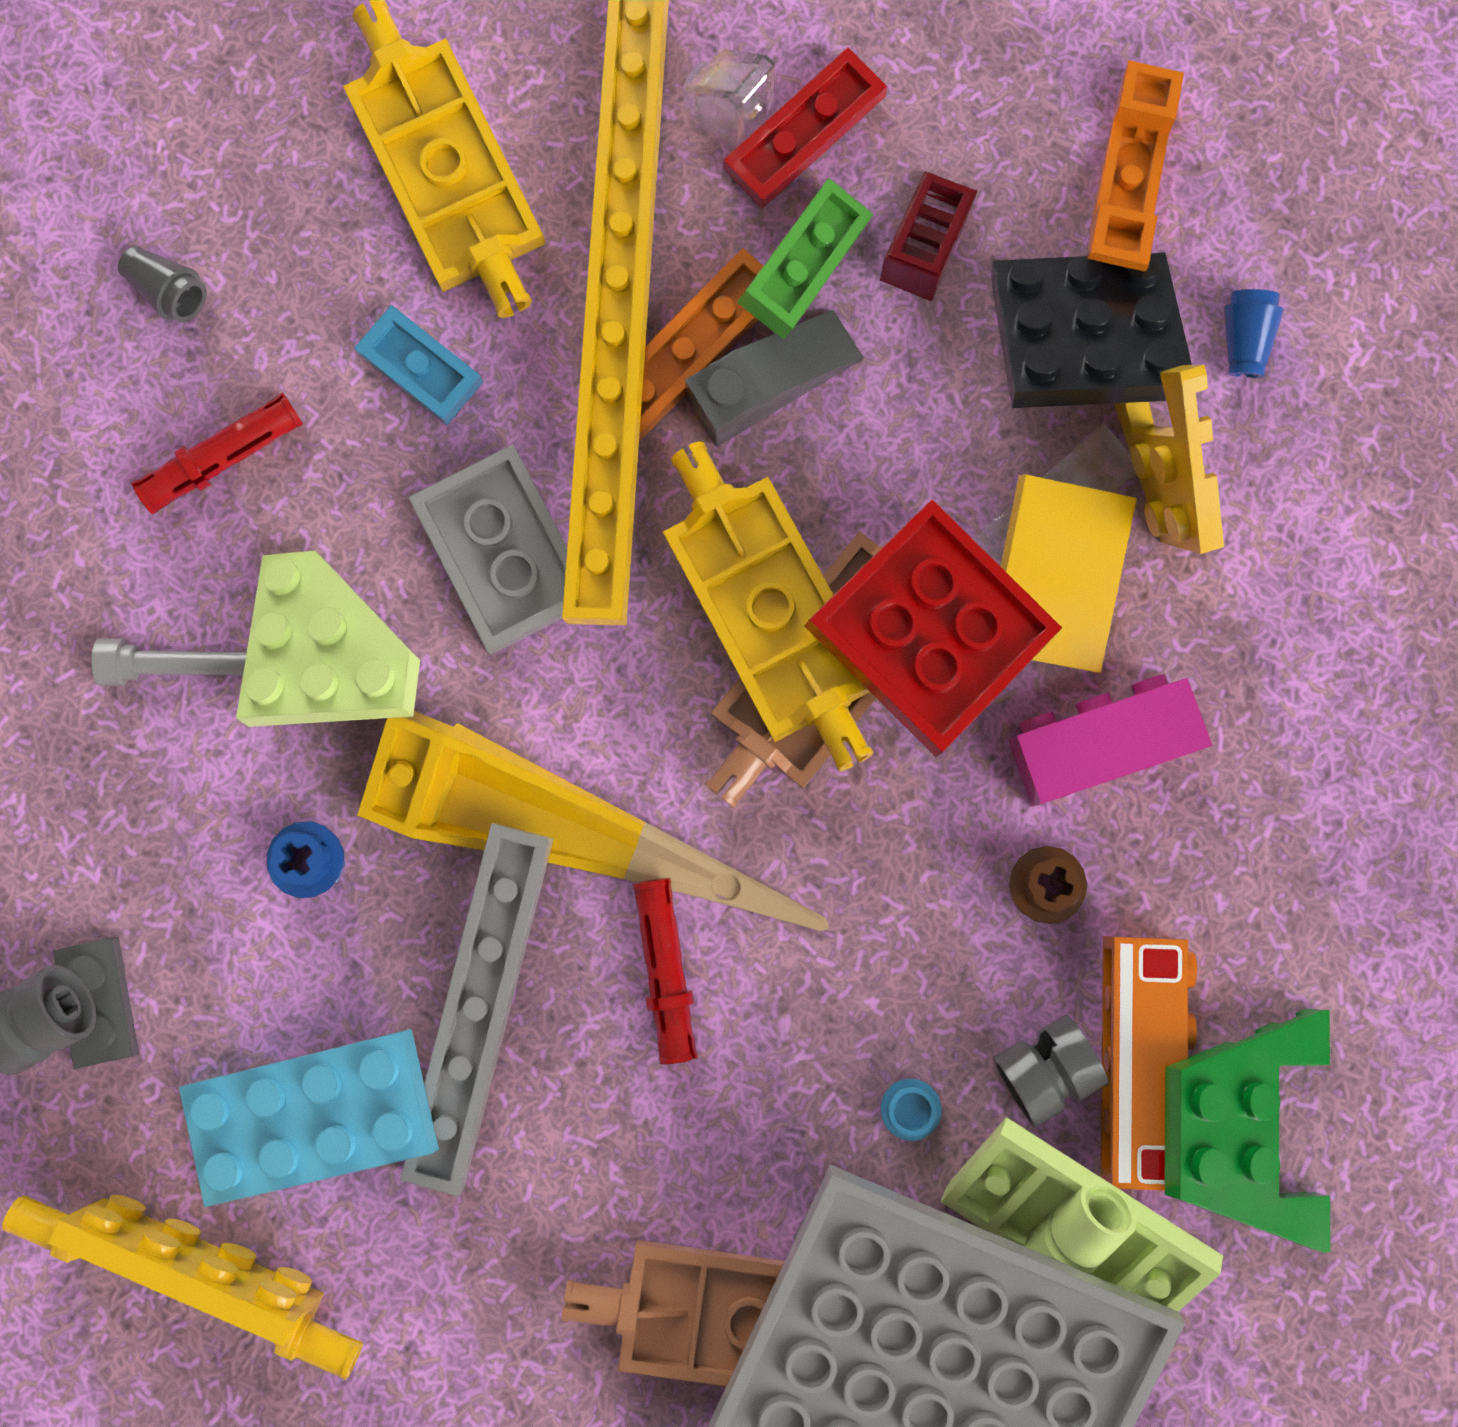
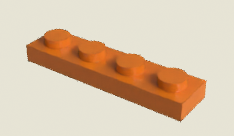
(696, 338)

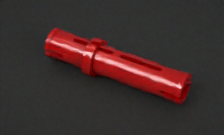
(207, 459)
(667, 984)

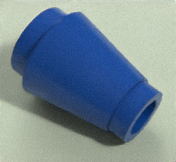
(1251, 330)

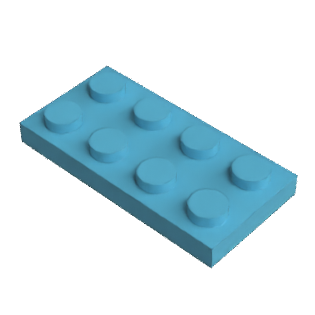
(308, 1118)

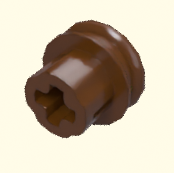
(1030, 895)

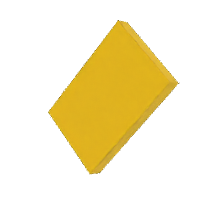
(1069, 556)

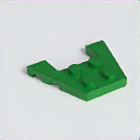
(1227, 1130)

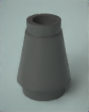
(163, 284)

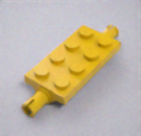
(443, 161)
(758, 596)
(192, 1271)

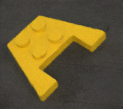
(1170, 466)

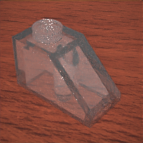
(731, 95)

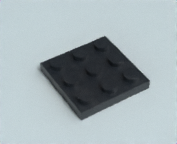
(1086, 330)

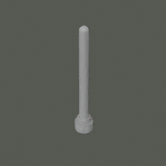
(117, 662)

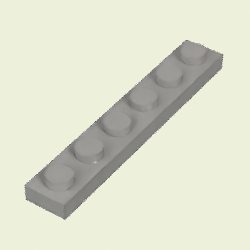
(479, 1003)

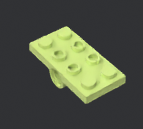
(1074, 1216)

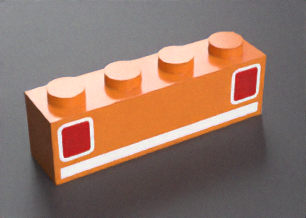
(1142, 1034)

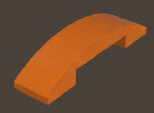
(1133, 165)

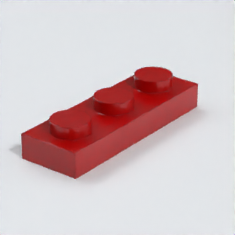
(805, 127)

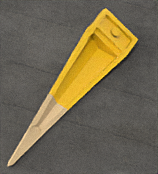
(454, 784)

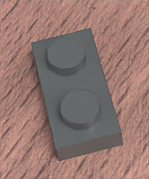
(103, 973)

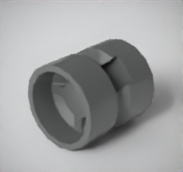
(42, 1017)
(1051, 1070)

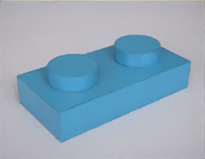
(419, 365)

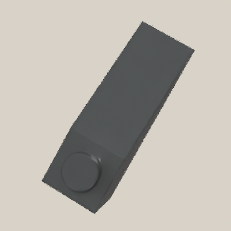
(769, 375)

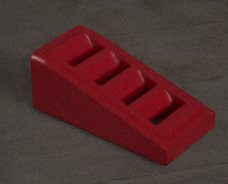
(913, 267)

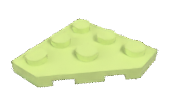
(320, 651)

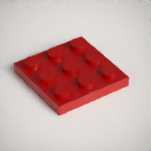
(933, 627)

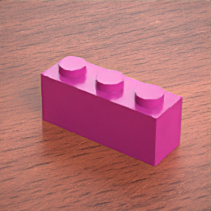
(1108, 739)

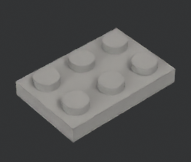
(497, 547)

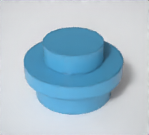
(910, 1109)

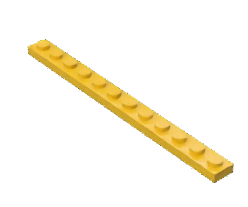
(616, 316)

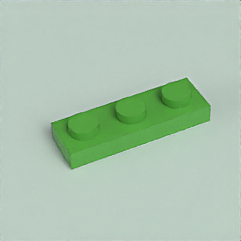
(805, 258)

